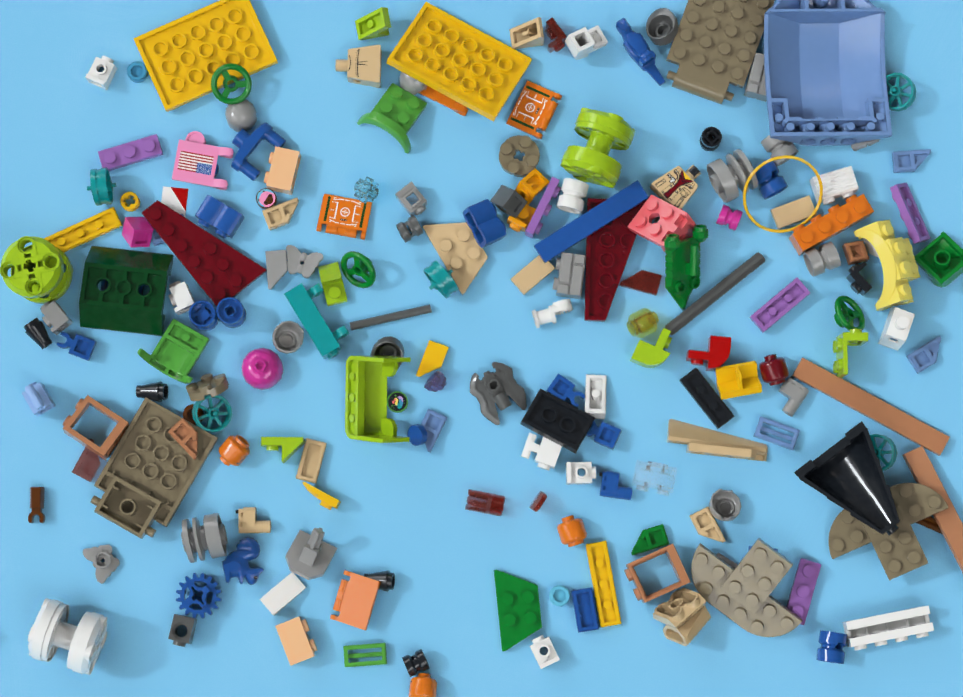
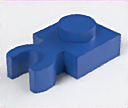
(79, 346)
(563, 390)
(605, 434)

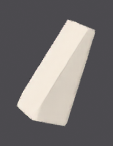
(595, 396)
(282, 593)

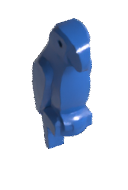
(639, 50)

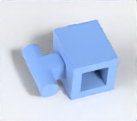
(38, 398)

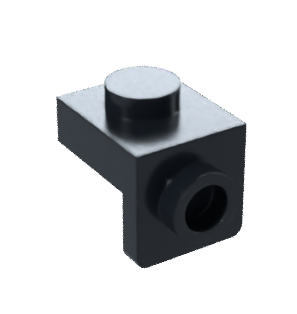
(858, 283)

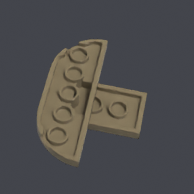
(900, 550)
(746, 590)

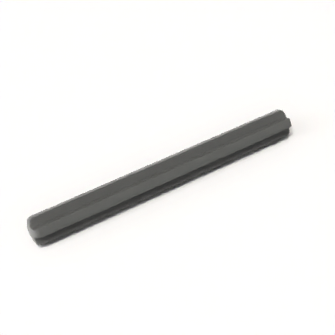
(715, 293)

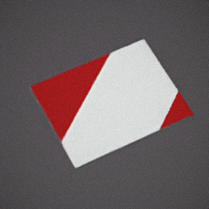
(175, 199)

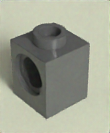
(508, 201)
(179, 620)

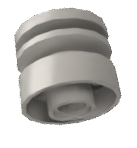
(730, 177)
(209, 537)

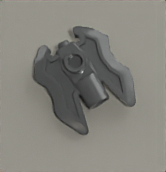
(496, 388)

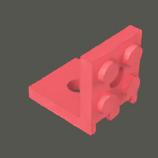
(671, 221)

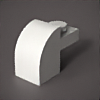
(585, 41)

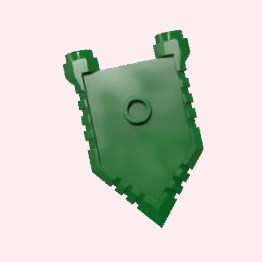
(683, 264)

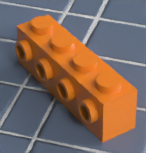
(831, 224)

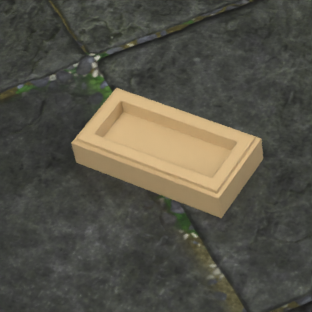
(792, 212)
(532, 274)
(311, 460)

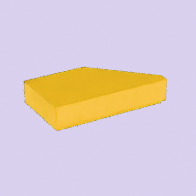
(432, 358)

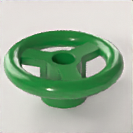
(223, 97)
(361, 267)
(845, 317)

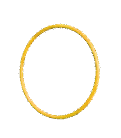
(762, 164)

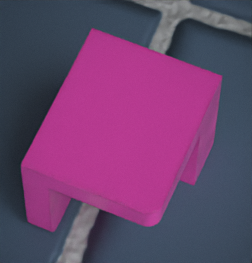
(137, 232)

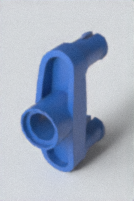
(248, 142)

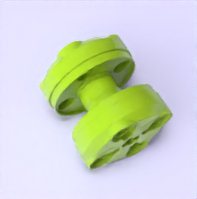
(603, 133)
(36, 270)

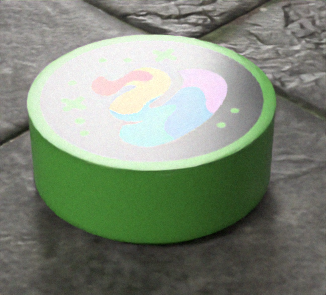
(397, 402)

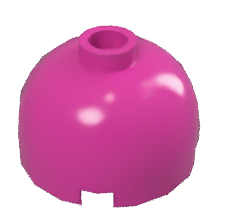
(262, 368)

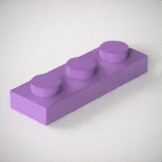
(130, 152)
(543, 207)
(909, 213)
(779, 305)
(803, 588)

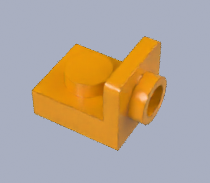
(531, 185)
(522, 221)

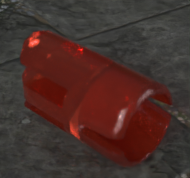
(485, 502)

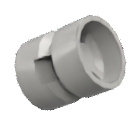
(779, 148)
(820, 259)

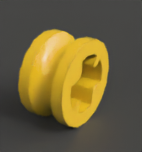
(133, 207)

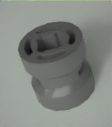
(413, 226)

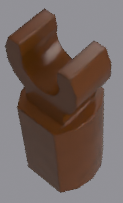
(36, 504)

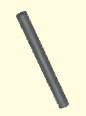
(390, 317)

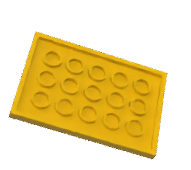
(192, 48)
(459, 61)

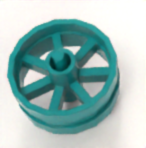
(898, 93)
(101, 186)
(440, 279)
(212, 413)
(880, 452)

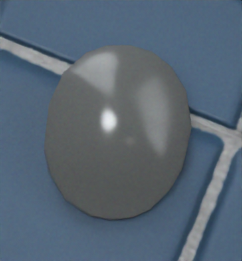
(662, 26)
(388, 347)

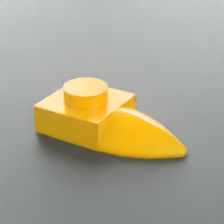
(326, 500)

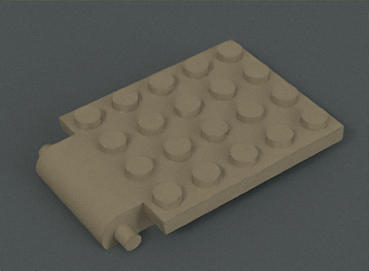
(716, 46)
(149, 472)

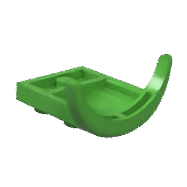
(396, 114)
(176, 352)

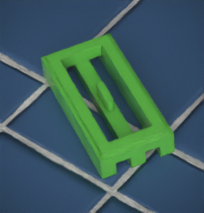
(371, 654)

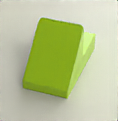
(373, 24)
(332, 284)
(288, 444)

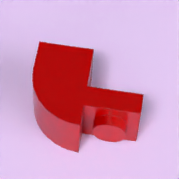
(715, 357)

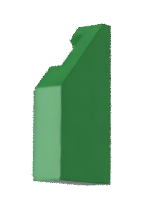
(650, 539)

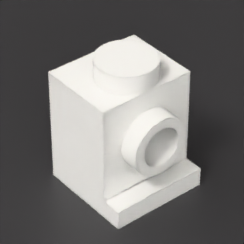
(104, 78)
(181, 297)
(572, 476)
(550, 657)

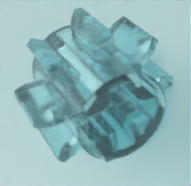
(366, 189)

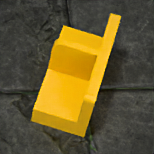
(738, 380)

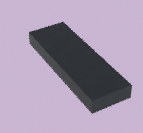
(706, 398)

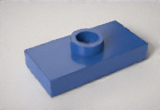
(585, 610)

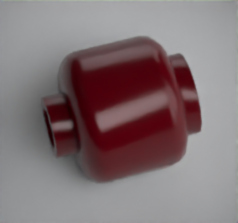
(773, 369)

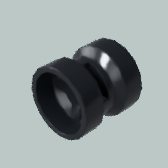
(707, 140)
(416, 662)

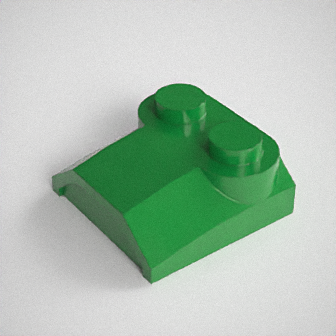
(941, 260)

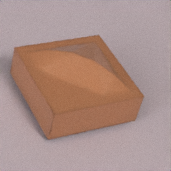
(855, 252)

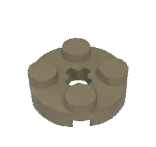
(514, 166)
(207, 386)

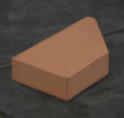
(186, 437)

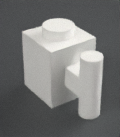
(546, 452)

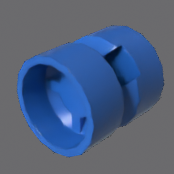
(770, 182)
(231, 312)
(203, 315)
(831, 647)

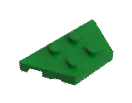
(517, 608)

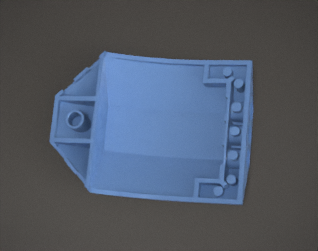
(826, 72)

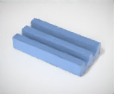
(777, 442)

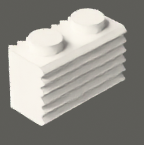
(835, 185)

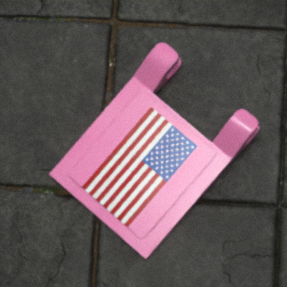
(197, 164)

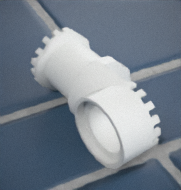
(548, 315)

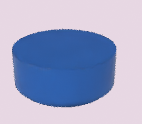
(417, 434)

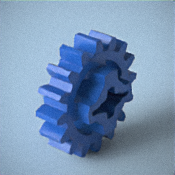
(190, 601)

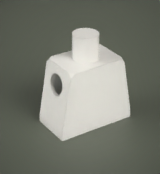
(896, 327)

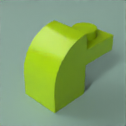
(652, 356)

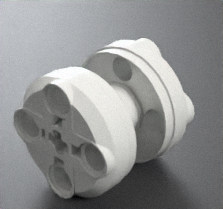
(53, 631)

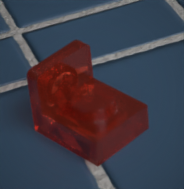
(555, 32)

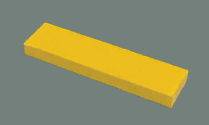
(86, 230)
(603, 584)

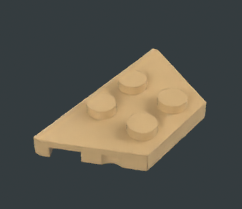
(457, 251)

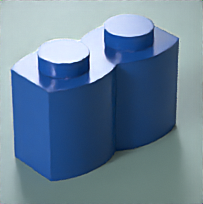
(219, 216)
(484, 223)

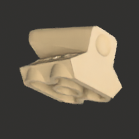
(682, 615)

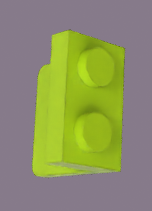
(854, 337)

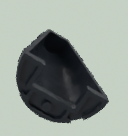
(854, 480)

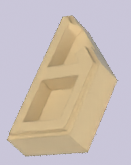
(280, 214)
(707, 525)

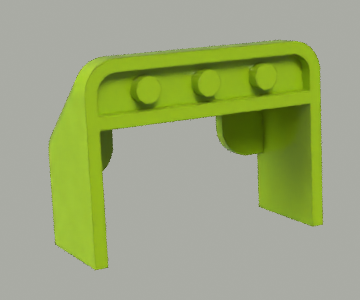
(367, 398)

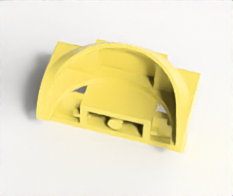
(896, 261)

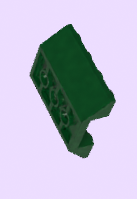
(121, 305)

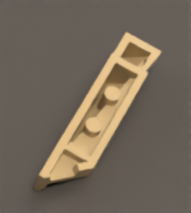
(714, 443)

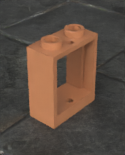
(113, 438)
(677, 567)

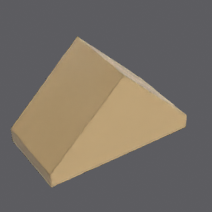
(527, 34)

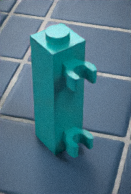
(313, 321)

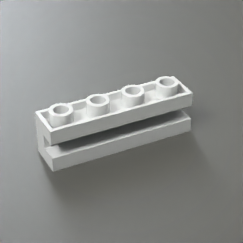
(888, 626)

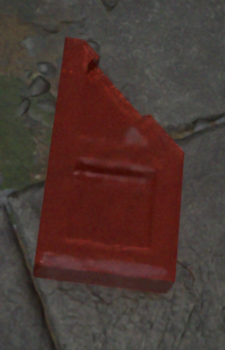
(643, 282)
(87, 464)

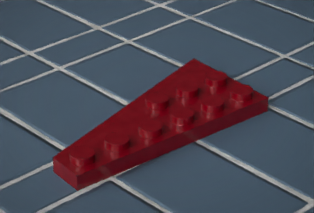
(605, 262)
(212, 263)

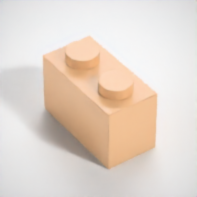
(283, 170)
(296, 640)

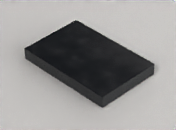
(557, 421)

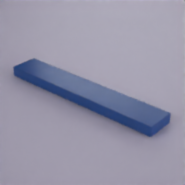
(591, 221)

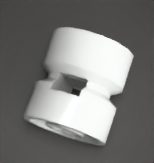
(572, 196)

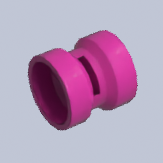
(728, 217)

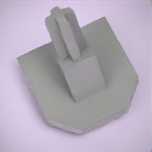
(309, 554)

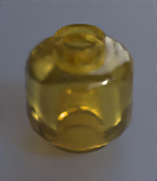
(642, 323)

